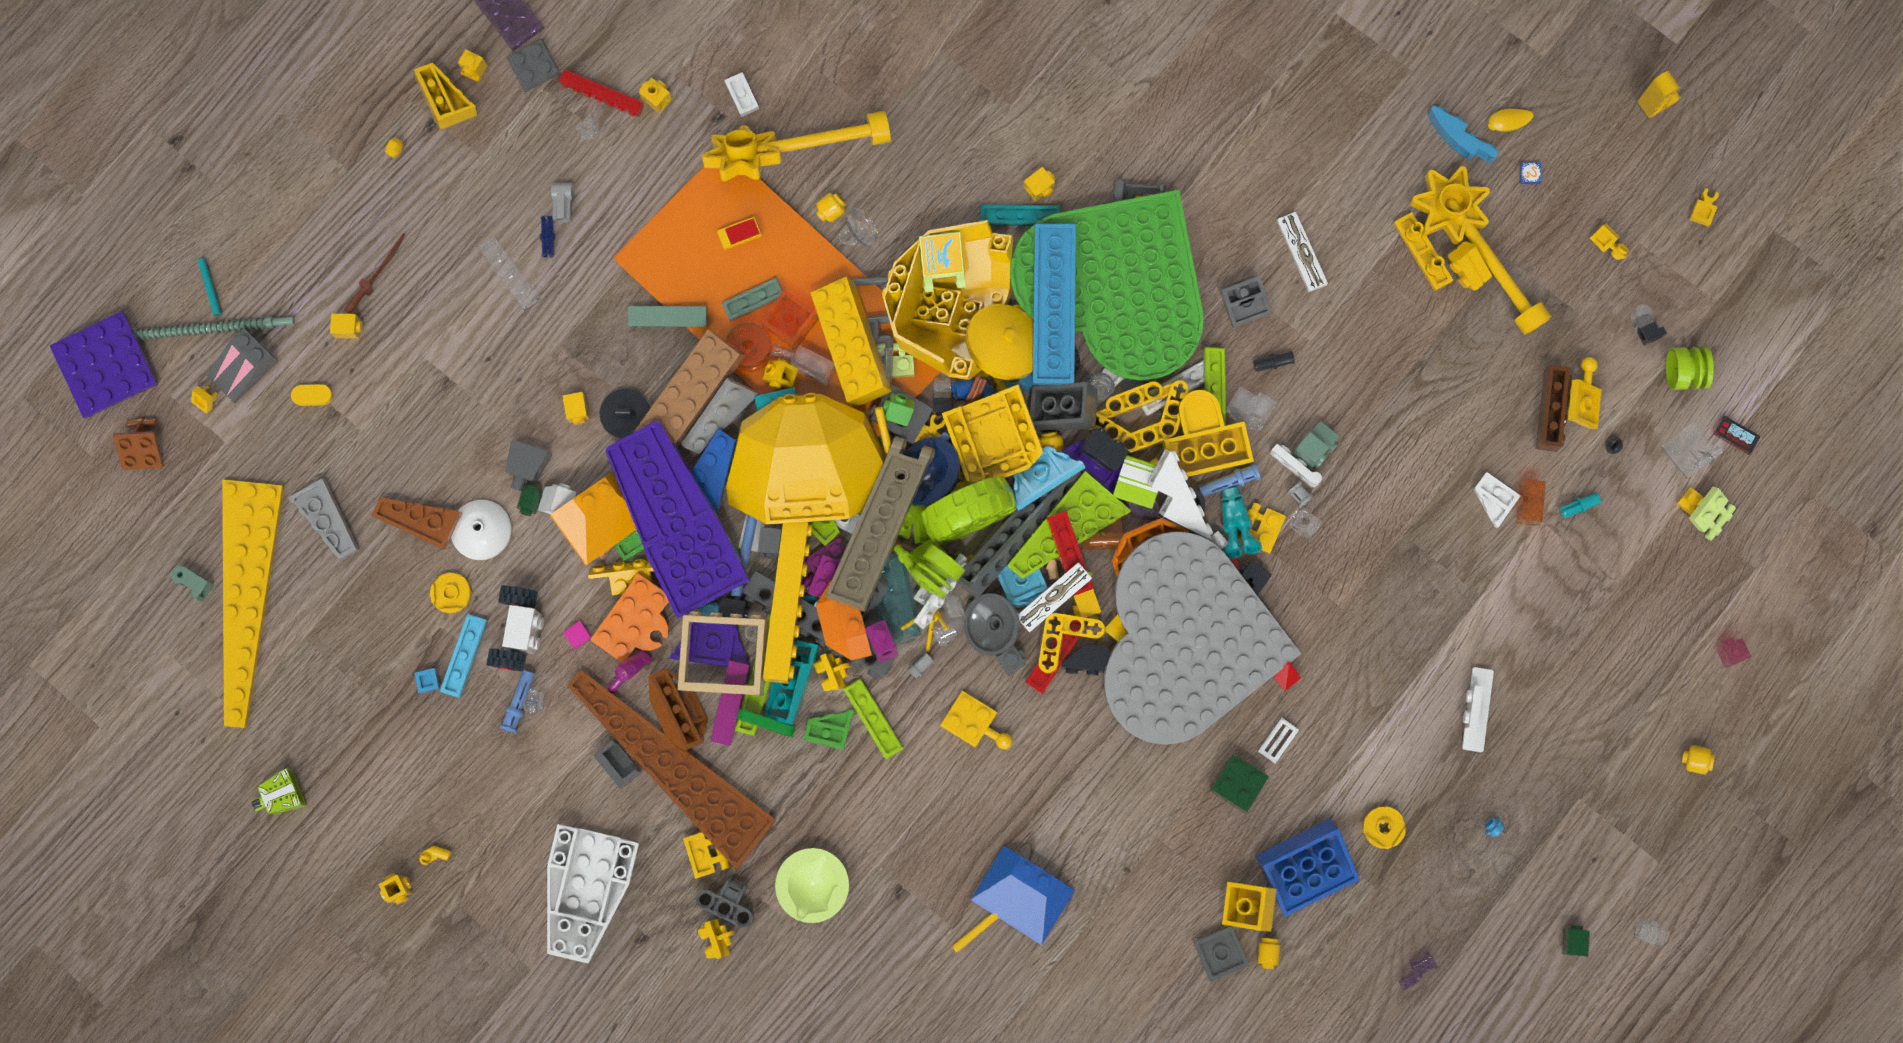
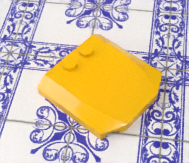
(994, 435)

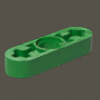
(765, 723)

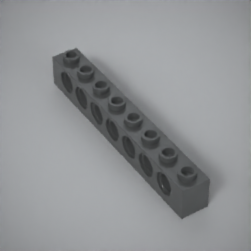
(1009, 539)
(760, 583)

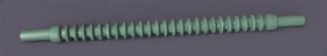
(269, 322)

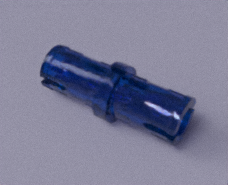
(547, 236)

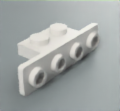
(933, 602)
(1477, 709)

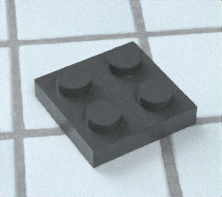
(532, 65)
(1221, 953)

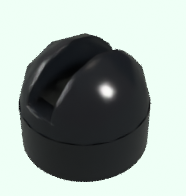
(1610, 443)

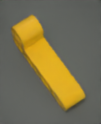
(1659, 94)

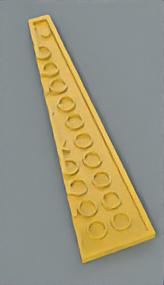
(249, 545)

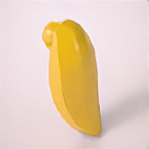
(1509, 119)

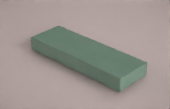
(752, 299)

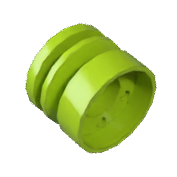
(1689, 368)
(937, 571)

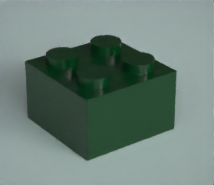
(1239, 783)

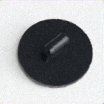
(623, 412)

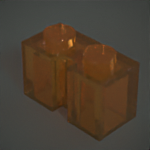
(1531, 510)

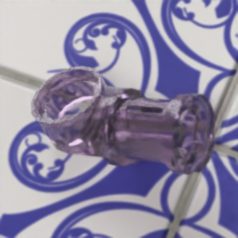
(1419, 968)

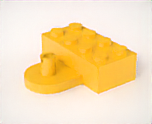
(1205, 439)

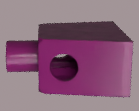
(881, 641)

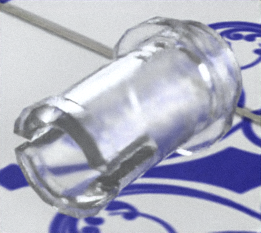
(785, 353)
(748, 631)

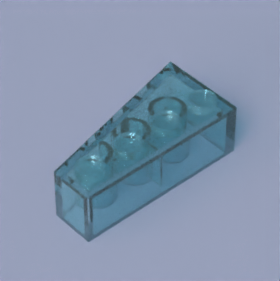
(898, 603)

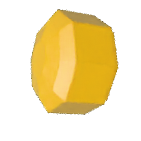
(394, 147)

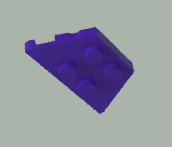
(1106, 479)
(713, 645)

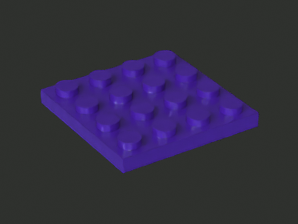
(103, 364)

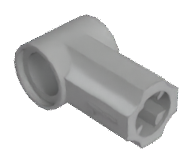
(562, 195)

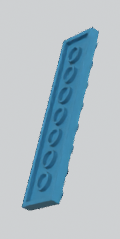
(1054, 304)

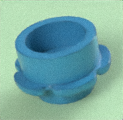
(1494, 827)

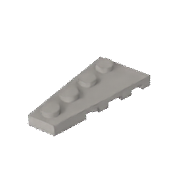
(720, 412)
(326, 518)

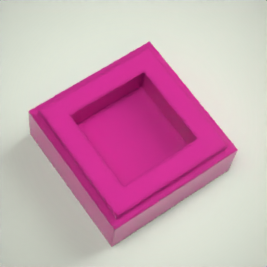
(577, 635)

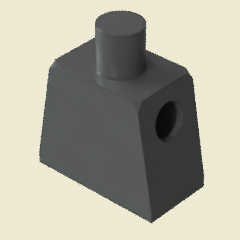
(525, 463)

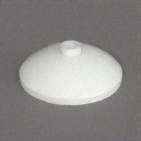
(492, 536)

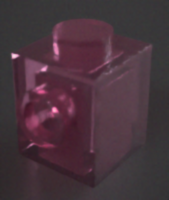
(1733, 651)

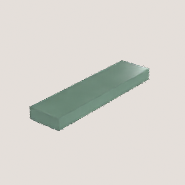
(667, 316)

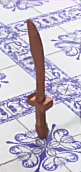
(366, 285)

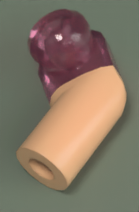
(1052, 570)

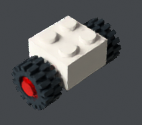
(520, 630)

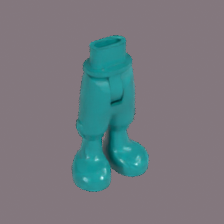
(1236, 517)

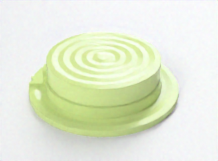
(812, 885)

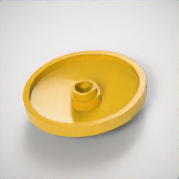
(1001, 341)

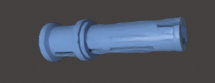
(1238, 478)
(515, 711)

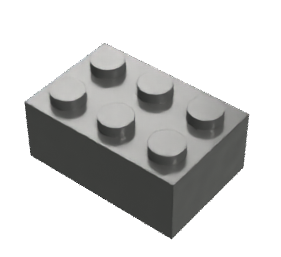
(1064, 406)

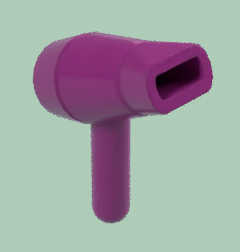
(629, 668)

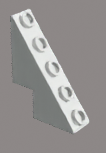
(1180, 500)

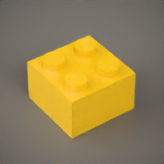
(1249, 906)

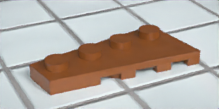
(422, 521)

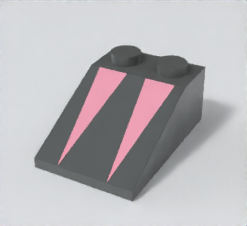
(241, 365)

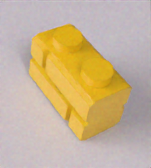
(1469, 266)

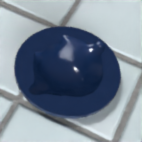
(940, 475)

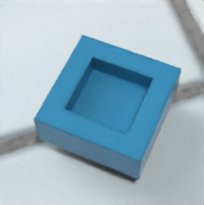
(427, 680)

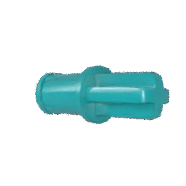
(1580, 505)

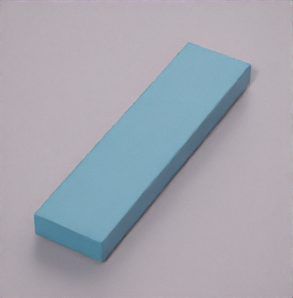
(463, 656)

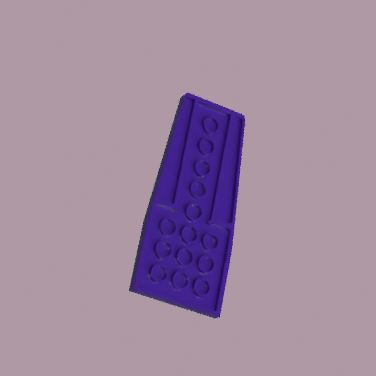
(675, 521)

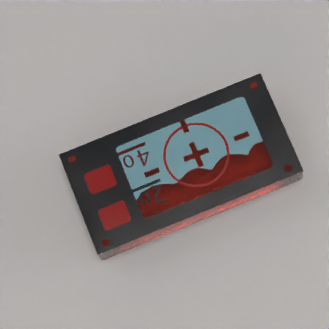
(1736, 435)

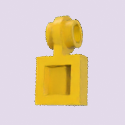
(1606, 238)

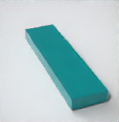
(1016, 214)

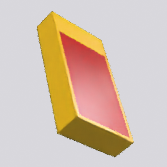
(739, 233)

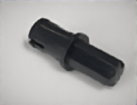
(1274, 361)

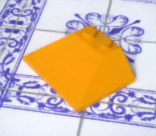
(595, 519)

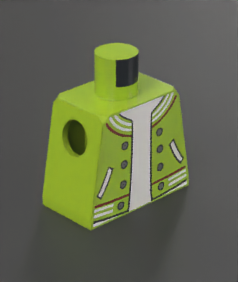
(279, 794)

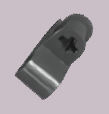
(731, 897)

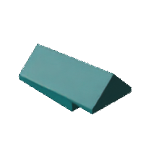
(786, 699)

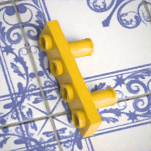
(1423, 251)

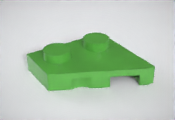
(829, 730)

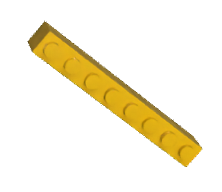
(785, 603)

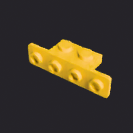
(621, 573)

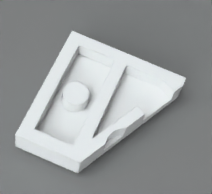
(1495, 498)

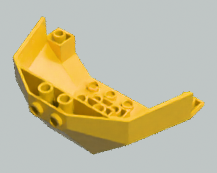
(936, 322)
(804, 461)

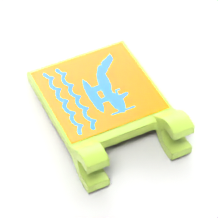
(941, 258)

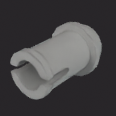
(920, 665)

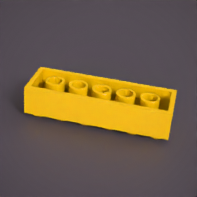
(850, 342)

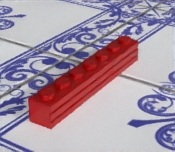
(601, 93)

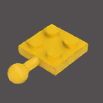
(1585, 398)
(971, 720)

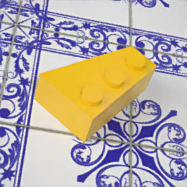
(443, 98)

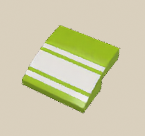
(1133, 482)

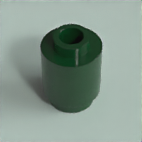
(529, 500)

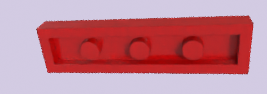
(1066, 545)
(1040, 680)

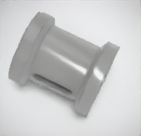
(1300, 495)

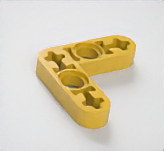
(1064, 628)

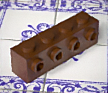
(1553, 408)

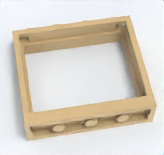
(716, 618)

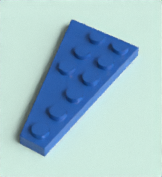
(713, 467)

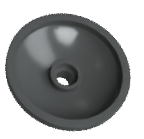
(982, 626)

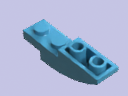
(1452, 132)

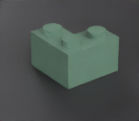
(1315, 445)

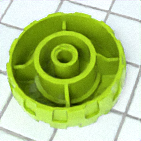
(968, 510)

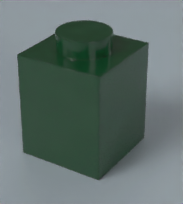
(1575, 941)

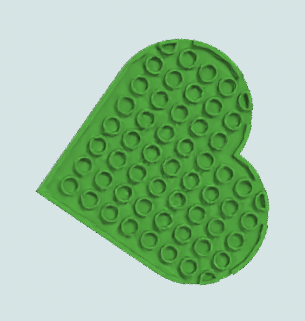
(1131, 284)

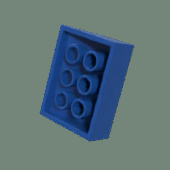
(1308, 867)

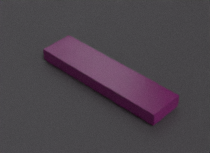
(729, 704)

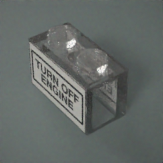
(813, 365)

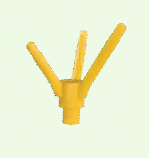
(937, 616)

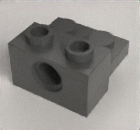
(1243, 290)

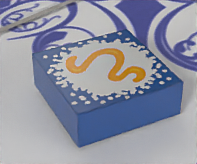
(1530, 173)

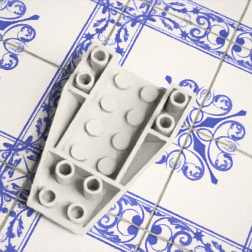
(584, 888)

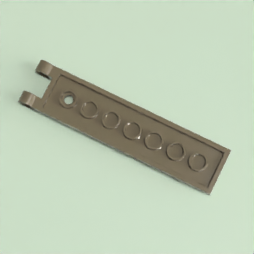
(878, 526)

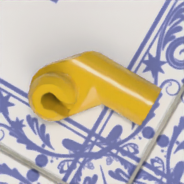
(433, 853)

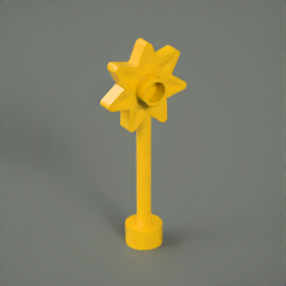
(745, 153)
(1455, 208)

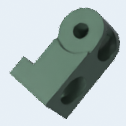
(198, 584)

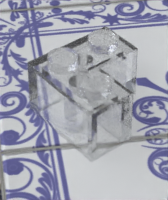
(1251, 408)

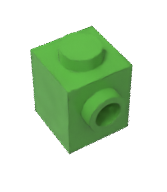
(898, 409)

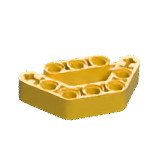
(1145, 399)

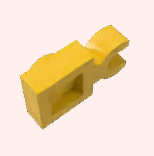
(1703, 209)
(927, 432)

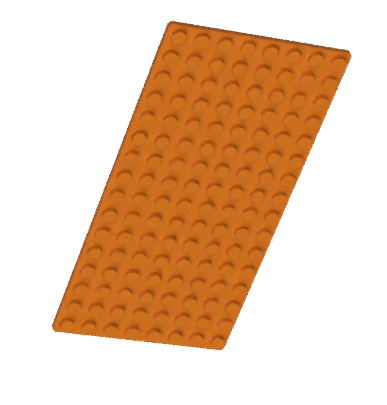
(685, 265)

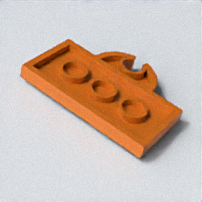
(633, 620)

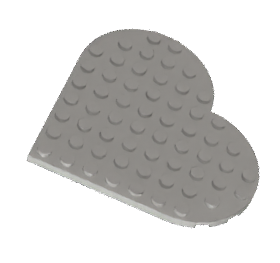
(1191, 639)

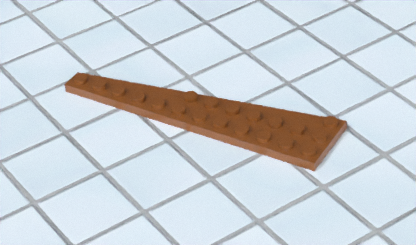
(708, 801)

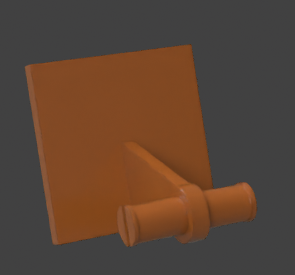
(138, 448)
(1106, 538)

